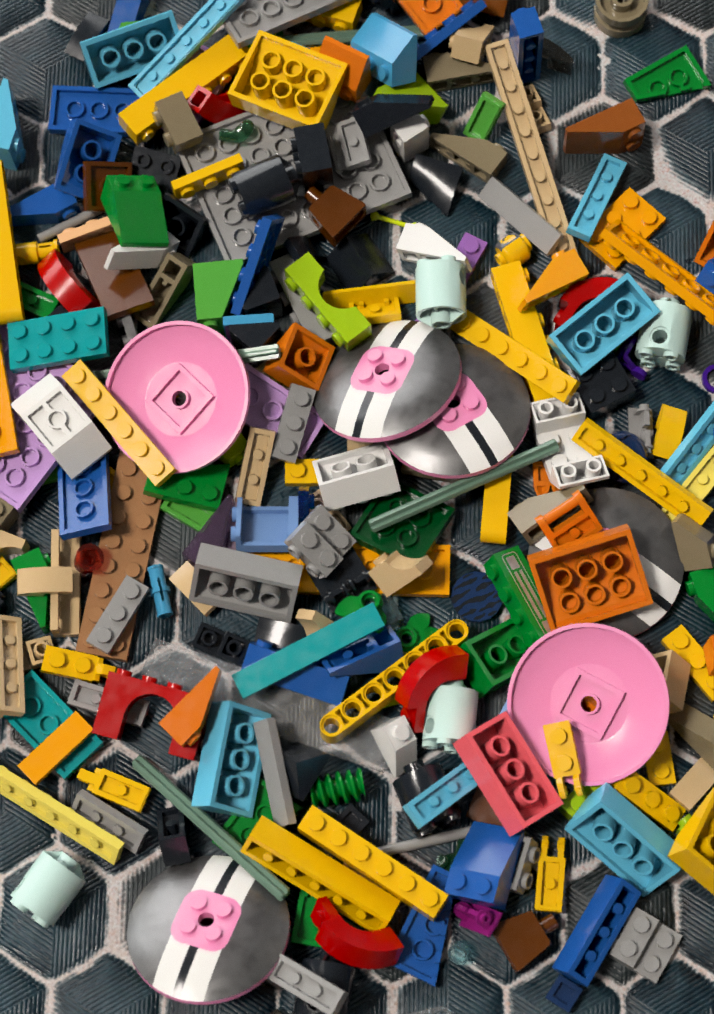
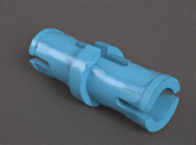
(162, 604)

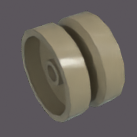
(620, 17)

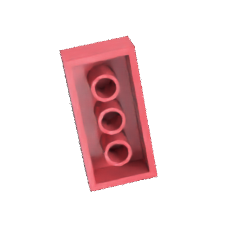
(507, 773)

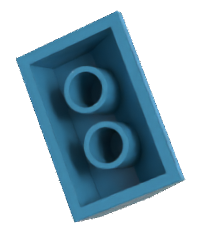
(390, 50)

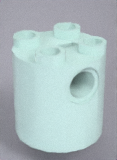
(440, 292)
(666, 336)
(449, 715)
(49, 887)

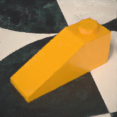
(561, 274)

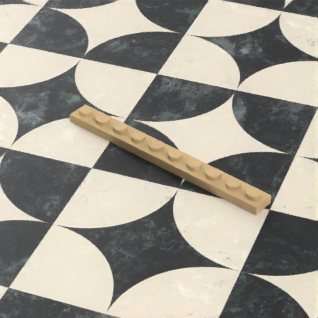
(527, 139)

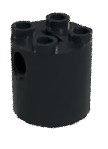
(264, 186)
(414, 782)
(334, 972)

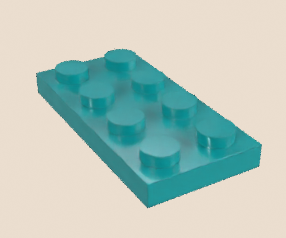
(58, 339)
(43, 716)

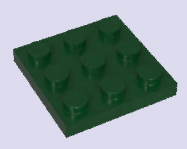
(411, 536)

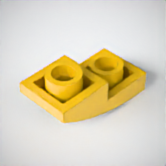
(669, 431)

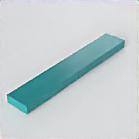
(308, 650)

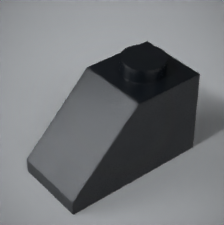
(173, 836)

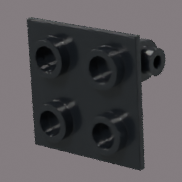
(157, 164)
(346, 580)

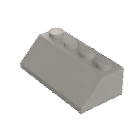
(245, 582)

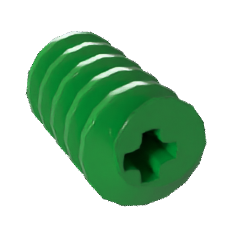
(338, 788)

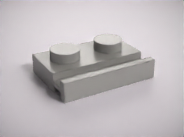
(348, 146)

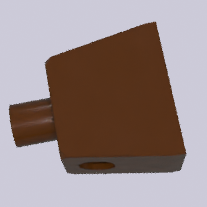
(334, 212)
(524, 938)

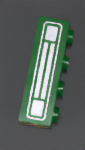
(518, 591)

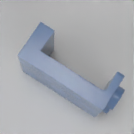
(263, 526)

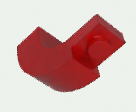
(211, 106)
(63, 283)
(579, 296)
(424, 676)
(354, 946)

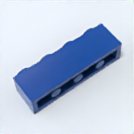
(526, 42)
(310, 681)
(596, 930)

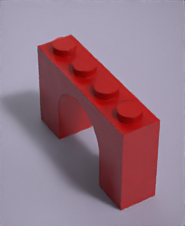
(123, 692)

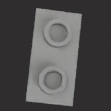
(641, 424)

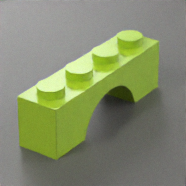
(347, 324)

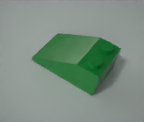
(135, 210)
(493, 657)

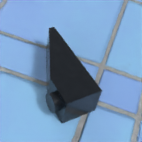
(386, 110)

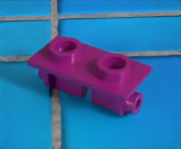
(477, 918)

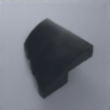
(436, 181)

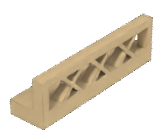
(65, 609)
(11, 667)

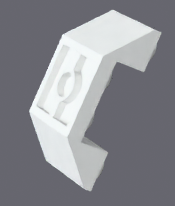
(560, 422)
(61, 426)

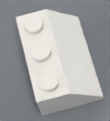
(356, 476)

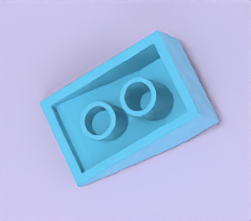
(11, 140)

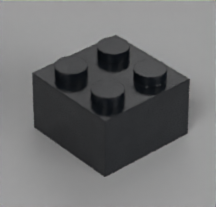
(312, 157)
(604, 387)

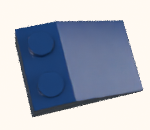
(83, 143)
(484, 866)

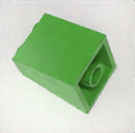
(213, 291)

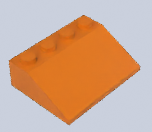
(590, 578)

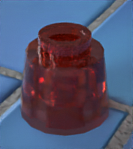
(88, 558)

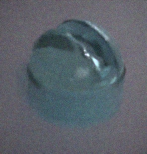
(460, 952)

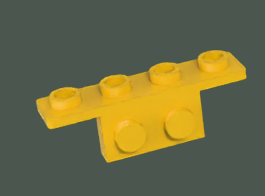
(375, 302)

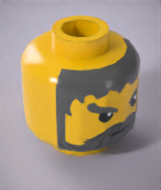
(512, 249)

